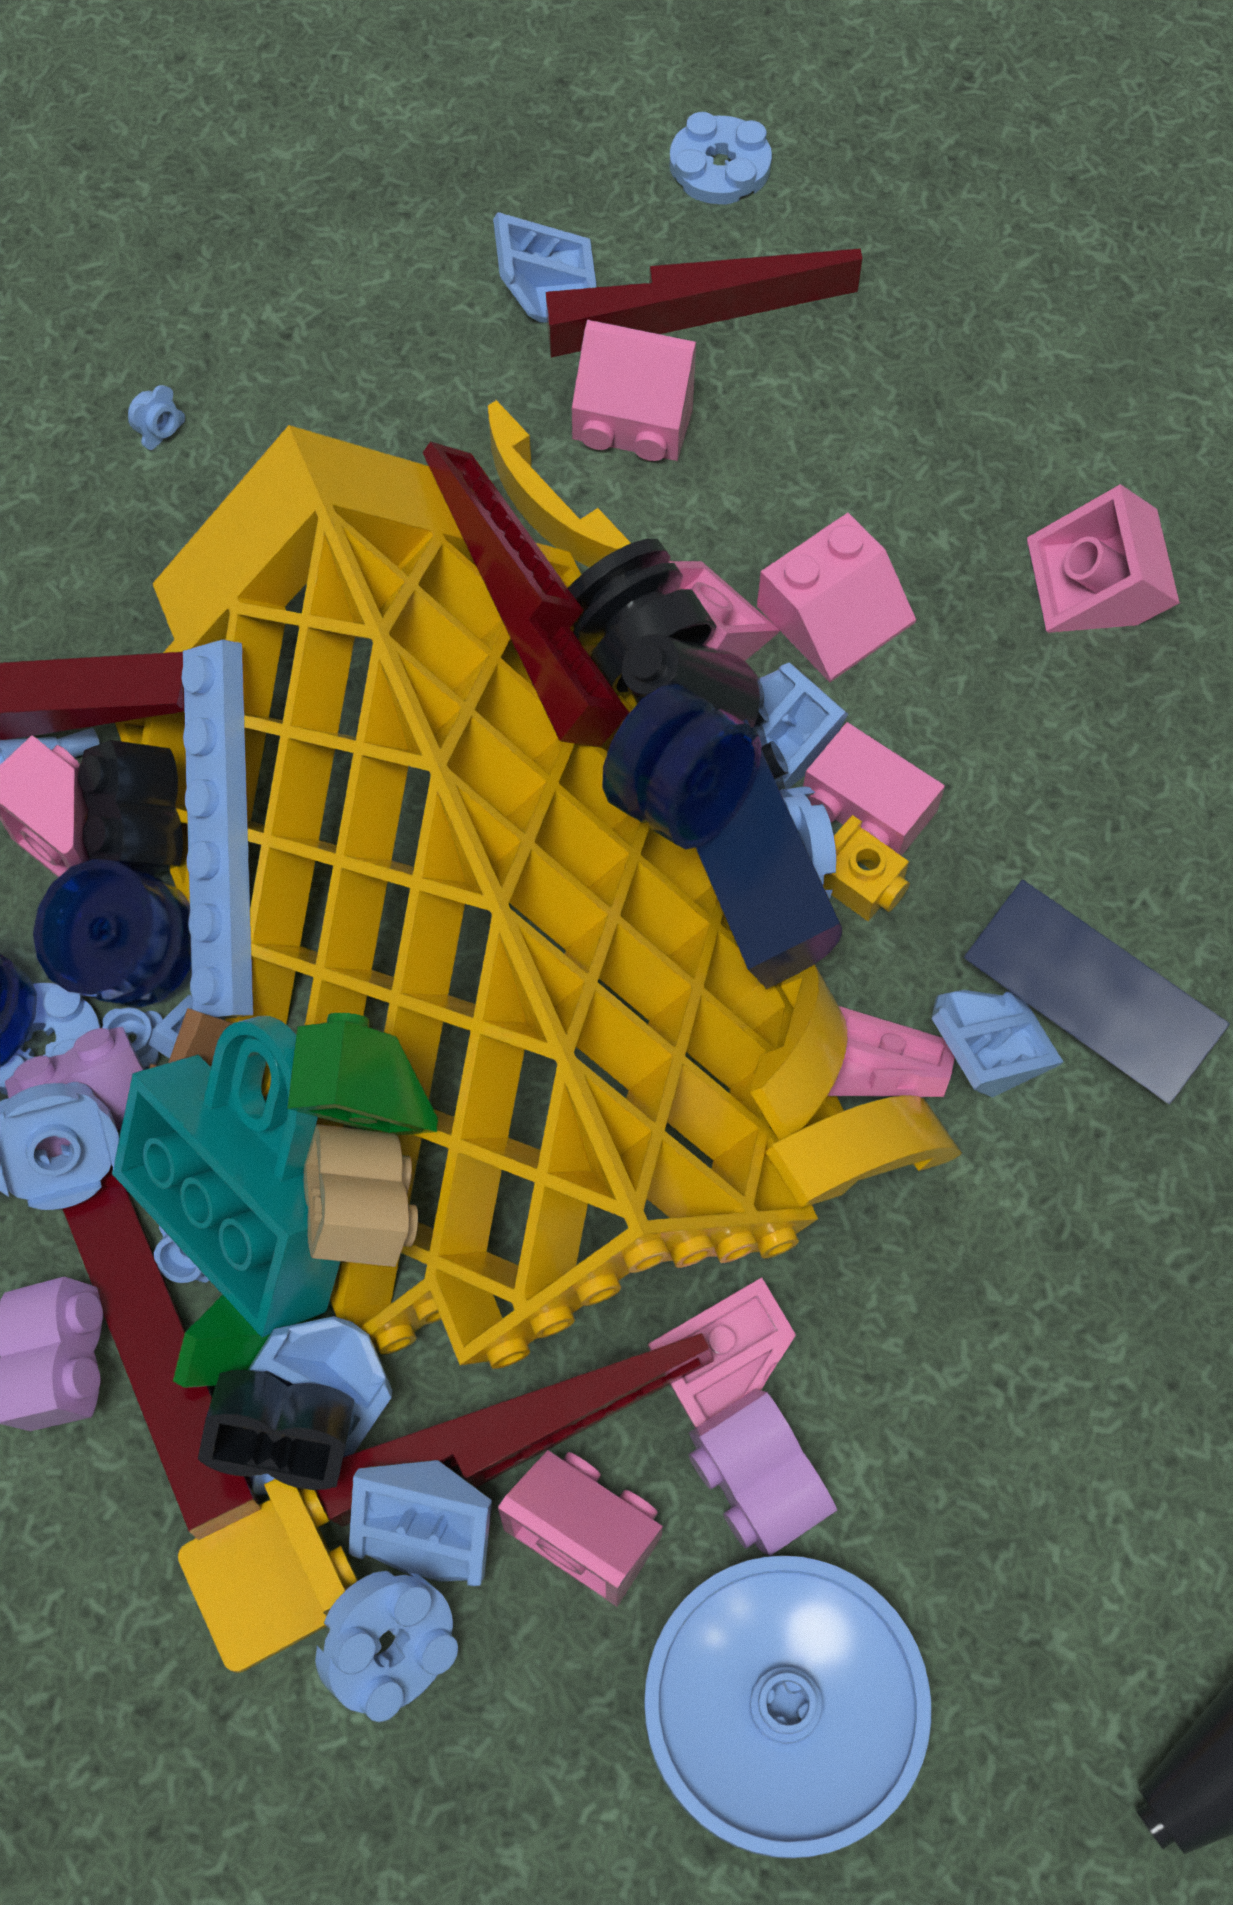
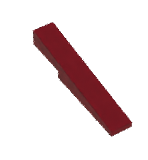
(701, 294)
(529, 601)
(87, 692)
(149, 1343)
(525, 1426)

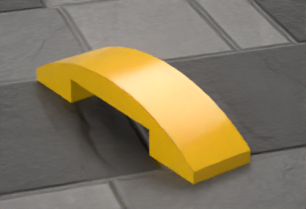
(585, 538)
(799, 1076)
(861, 1144)

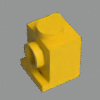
(866, 889)

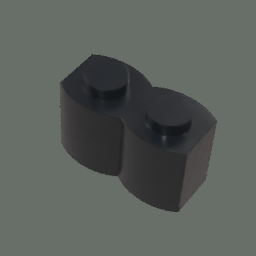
(131, 805)
(276, 1429)

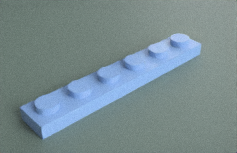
(217, 830)

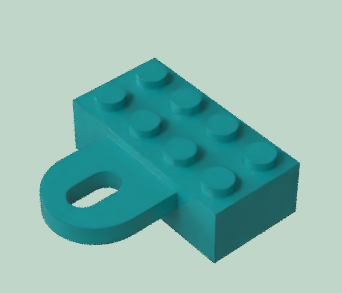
(230, 1172)

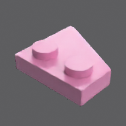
(891, 1060)
(746, 1342)

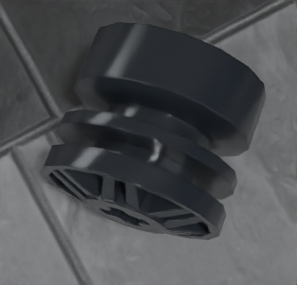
(634, 597)

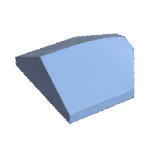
(540, 261)
(799, 719)
(994, 1039)
(332, 1355)
(420, 1521)

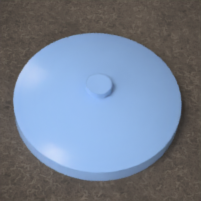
(787, 1707)

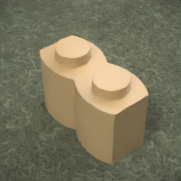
(358, 1196)

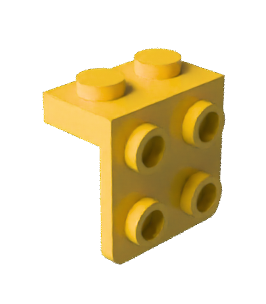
(267, 1577)

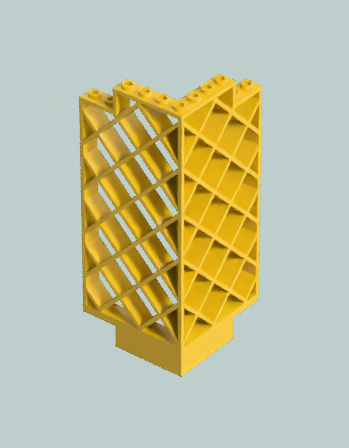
(501, 825)

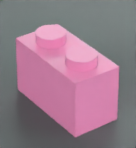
(875, 786)

